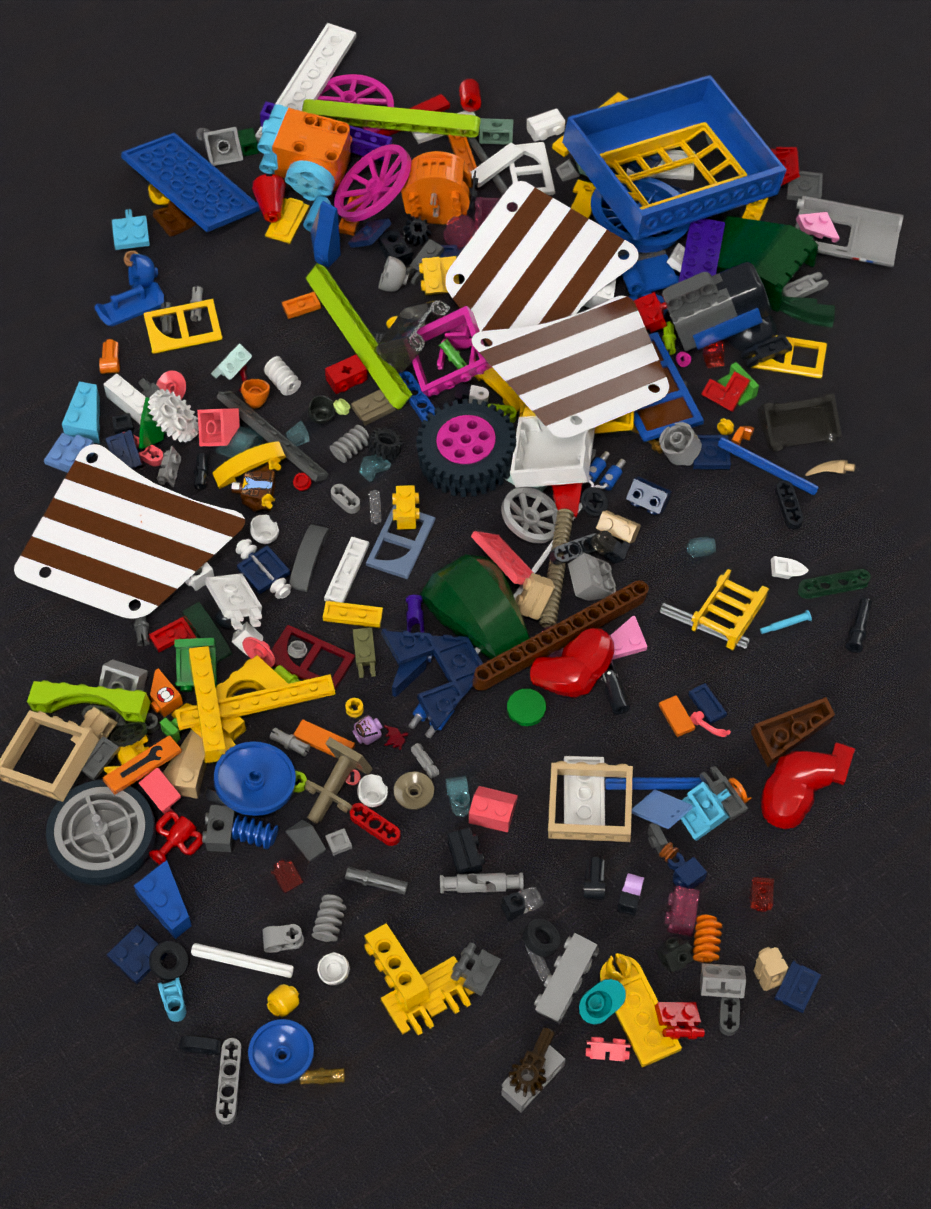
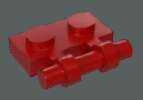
(679, 1014)

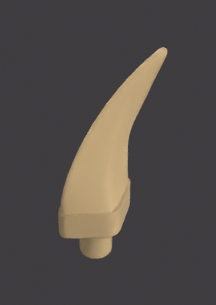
(837, 466)

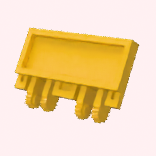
(440, 987)

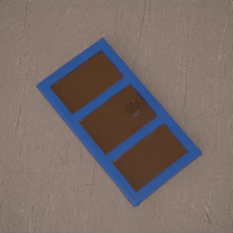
(673, 408)

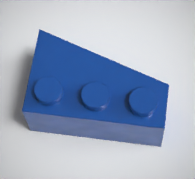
(163, 899)

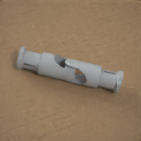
(466, 882)

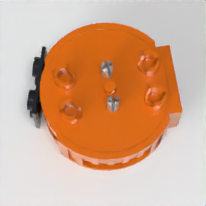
(439, 187)

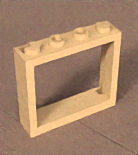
(70, 769)
(590, 832)

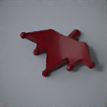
(395, 737)

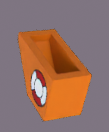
(164, 695)

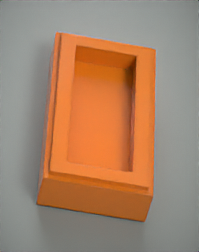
(676, 716)

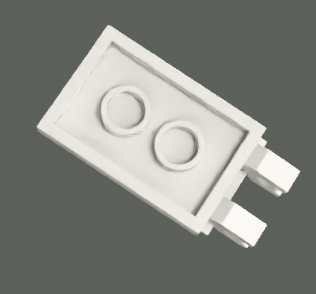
(235, 599)

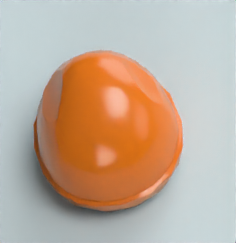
(255, 392)

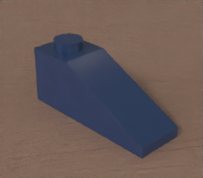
(409, 672)

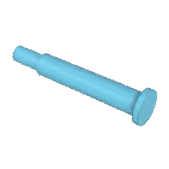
(787, 622)

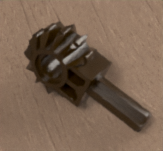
(533, 1065)

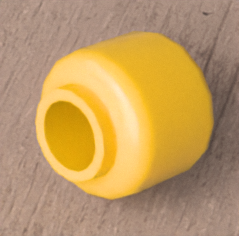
(283, 1000)

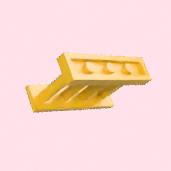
(741, 622)

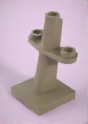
(347, 761)

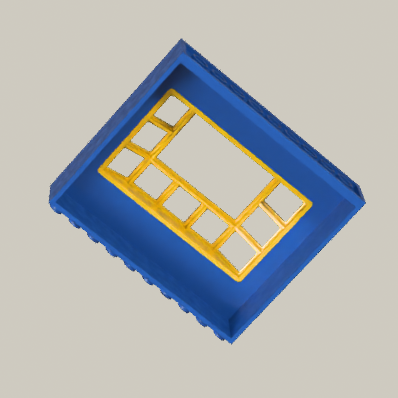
(661, 123)

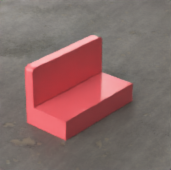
(160, 790)

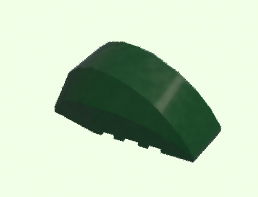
(476, 604)

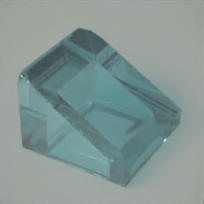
(298, 434)

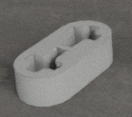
(343, 500)

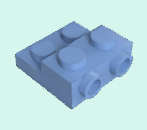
(66, 451)

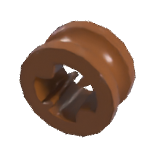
(668, 851)

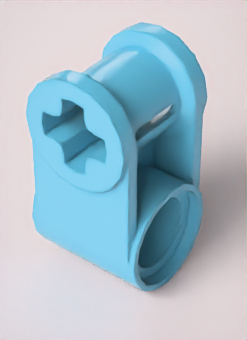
(172, 996)

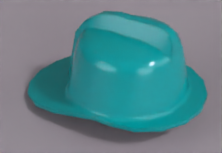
(602, 1001)

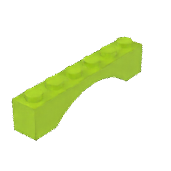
(52, 696)

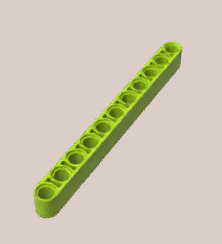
(396, 118)
(358, 336)

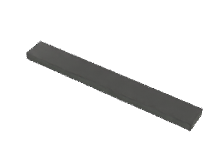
(270, 434)

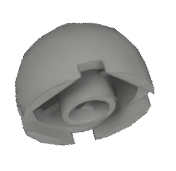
(393, 275)

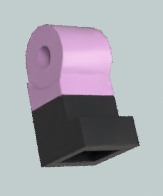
(630, 894)

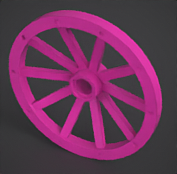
(350, 95)
(376, 187)

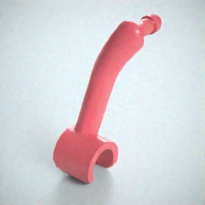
(697, 719)

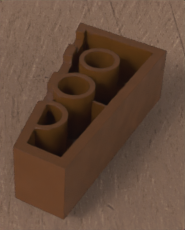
(788, 730)

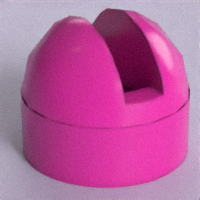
(687, 359)

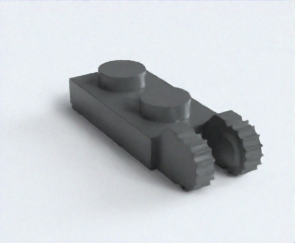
(430, 250)
(733, 804)

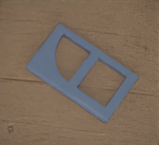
(402, 566)

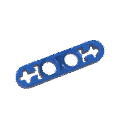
(419, 398)

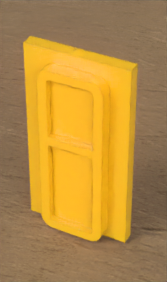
(290, 221)

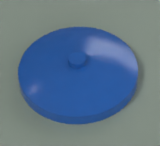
(254, 778)

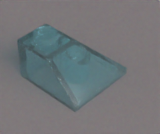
(241, 441)

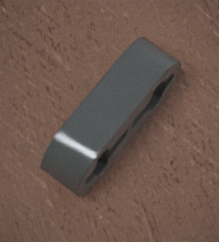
(734, 1015)

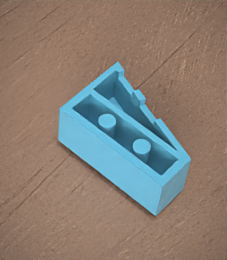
(83, 413)

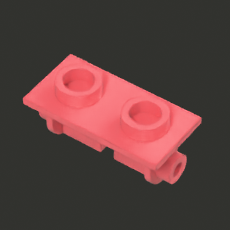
(599, 1047)

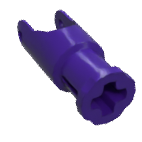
(414, 614)

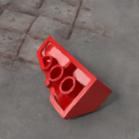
(567, 496)

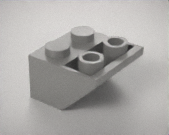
(591, 577)

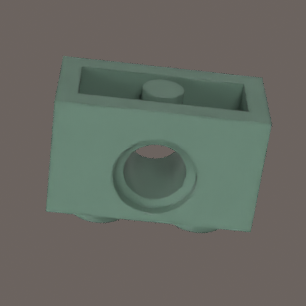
(496, 131)

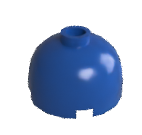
(142, 271)

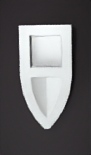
(786, 567)

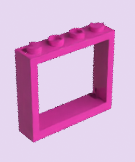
(461, 375)

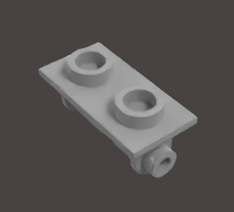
(171, 462)

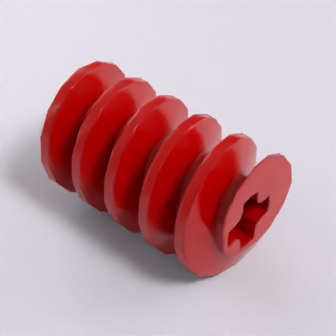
(470, 95)

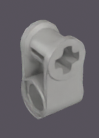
(279, 938)

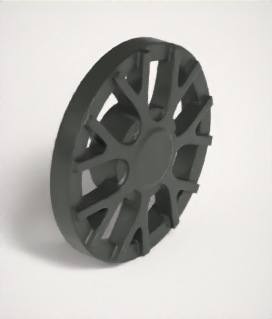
(129, 734)

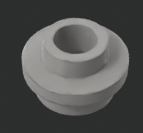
(297, 649)

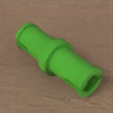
(453, 355)

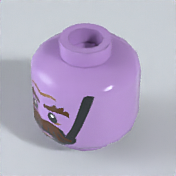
(367, 730)

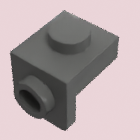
(656, 837)

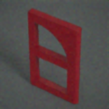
(282, 658)

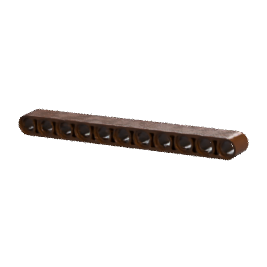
(557, 641)

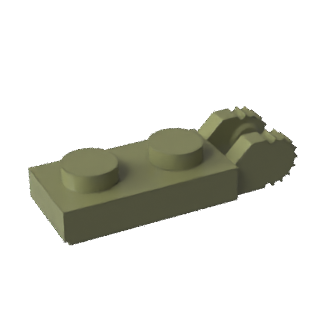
(364, 650)

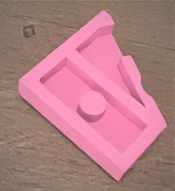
(628, 639)

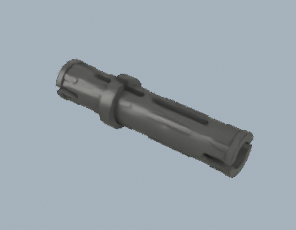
(376, 880)

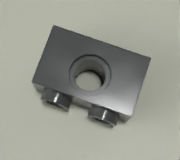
(219, 840)

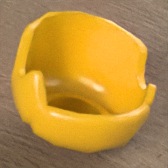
(156, 196)

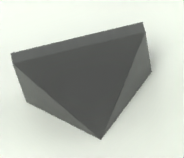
(306, 840)

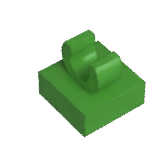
(171, 728)

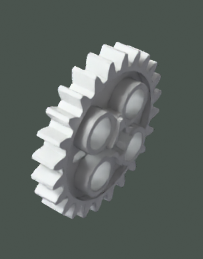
(173, 415)

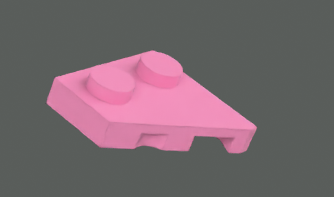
(818, 225)

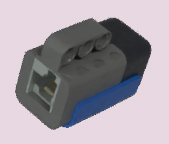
(717, 305)

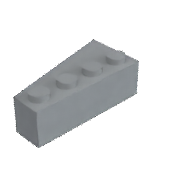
(566, 977)

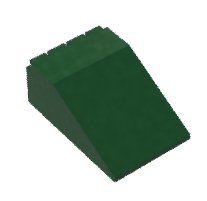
(772, 249)

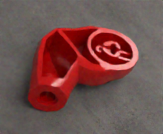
(579, 666)
(793, 785)

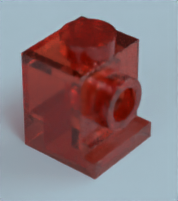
(714, 354)
(758, 887)

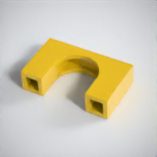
(253, 675)

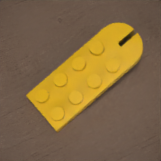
(638, 1011)

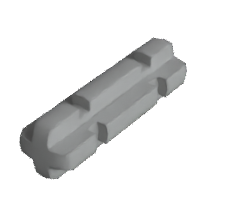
(424, 760)

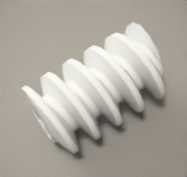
(282, 376)

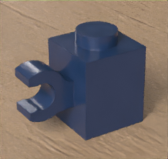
(688, 873)

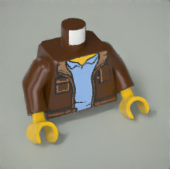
(259, 486)

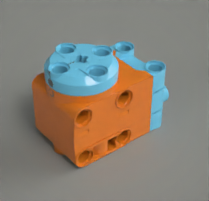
(305, 150)

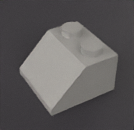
(222, 146)
(124, 676)

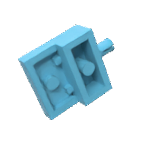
(130, 231)
(706, 810)

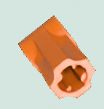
(110, 361)

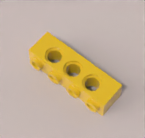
(384, 939)

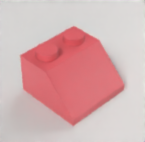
(217, 426)
(492, 809)

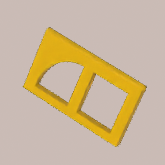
(162, 343)
(786, 367)

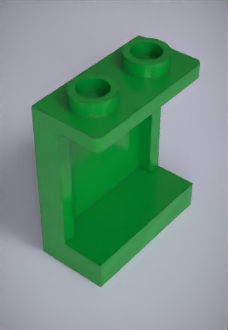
(183, 670)

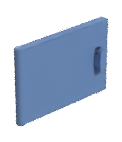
(661, 809)

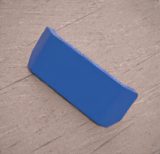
(130, 304)

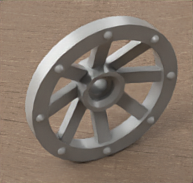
(529, 516)

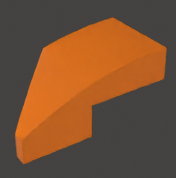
(743, 432)

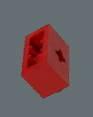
(346, 374)

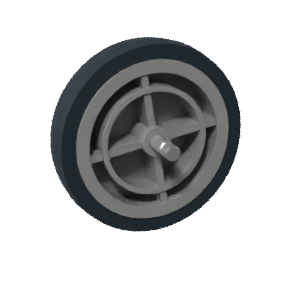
(100, 834)

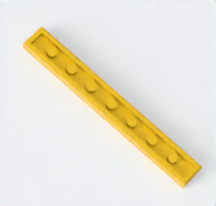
(261, 700)

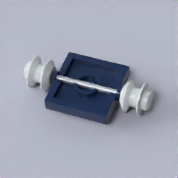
(263, 569)

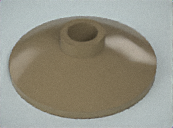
(410, 783)

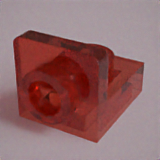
(286, 875)

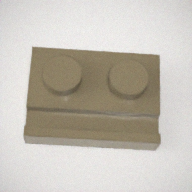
(372, 407)

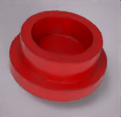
(302, 481)

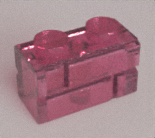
(683, 910)

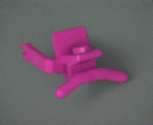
(461, 340)

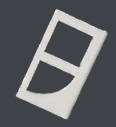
(538, 152)

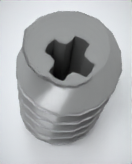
(349, 443)
(327, 918)

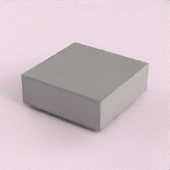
(338, 841)

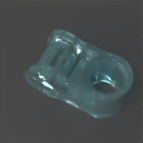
(458, 793)

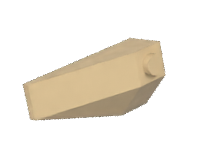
(188, 767)

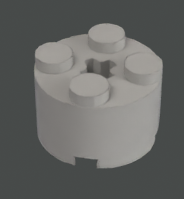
(680, 444)

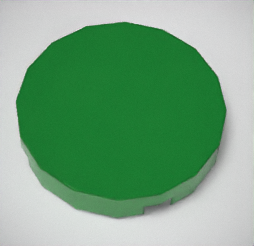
(526, 707)

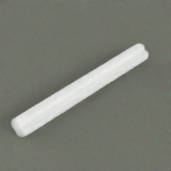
(242, 960)

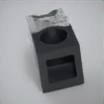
(521, 903)

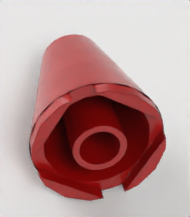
(270, 195)

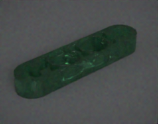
(835, 586)

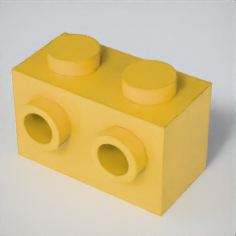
(406, 510)

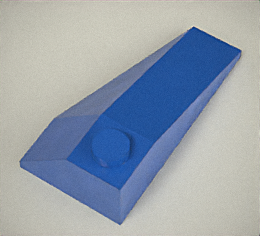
(326, 235)

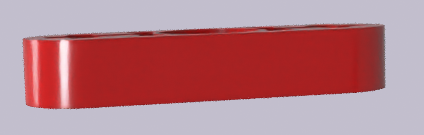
(390, 828)

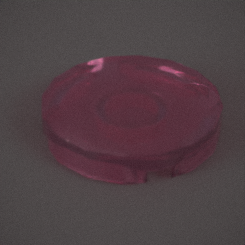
(459, 230)

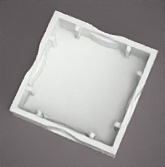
(549, 459)

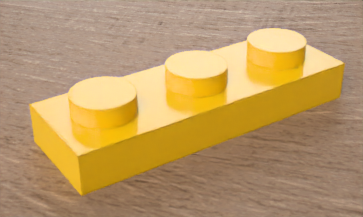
(353, 614)

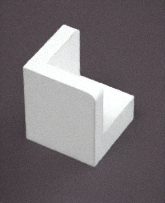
(241, 634)

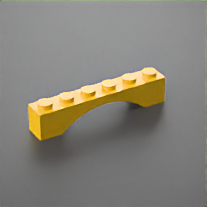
(207, 703)

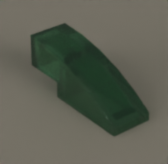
(808, 310)
(205, 628)

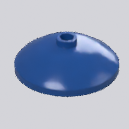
(276, 1039)

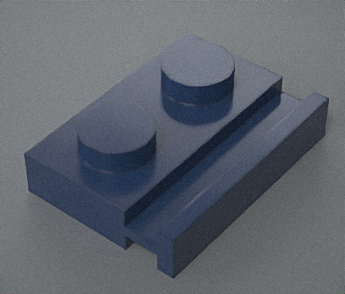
(125, 448)
(797, 987)

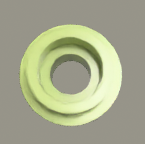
(341, 406)

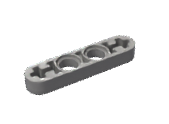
(226, 1080)

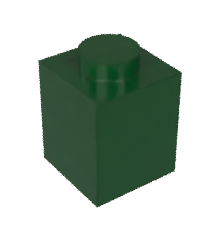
(247, 142)

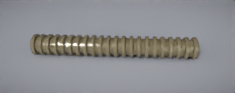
(556, 572)

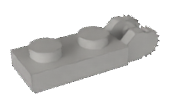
(805, 286)

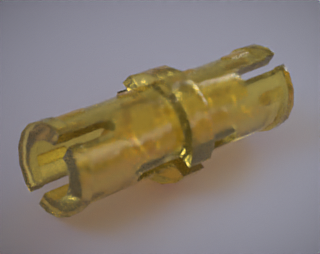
(334, 1075)

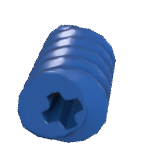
(254, 833)

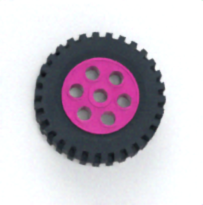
(472, 432)

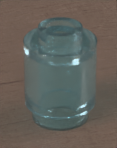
(701, 546)

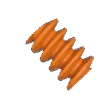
(706, 939)

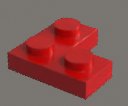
(729, 395)
(165, 636)

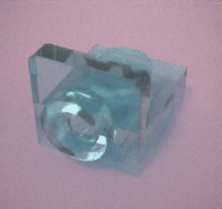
(373, 465)

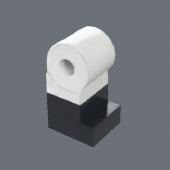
(471, 392)

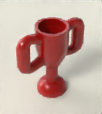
(176, 836)

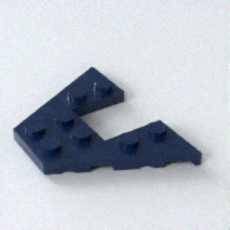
(456, 659)

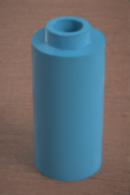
(308, 223)

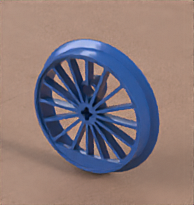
(653, 191)

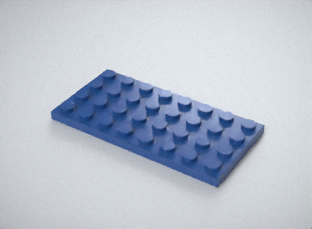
(190, 182)

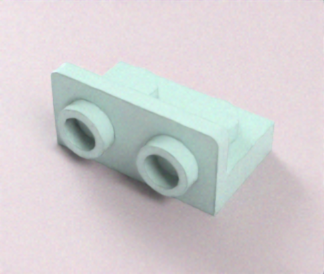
(232, 363)

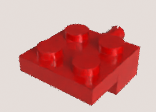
(651, 312)

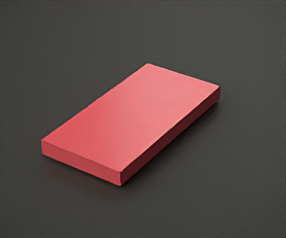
(503, 556)

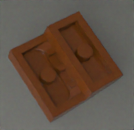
(173, 219)

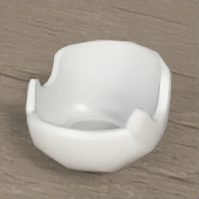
(263, 529)
(372, 791)
(333, 968)

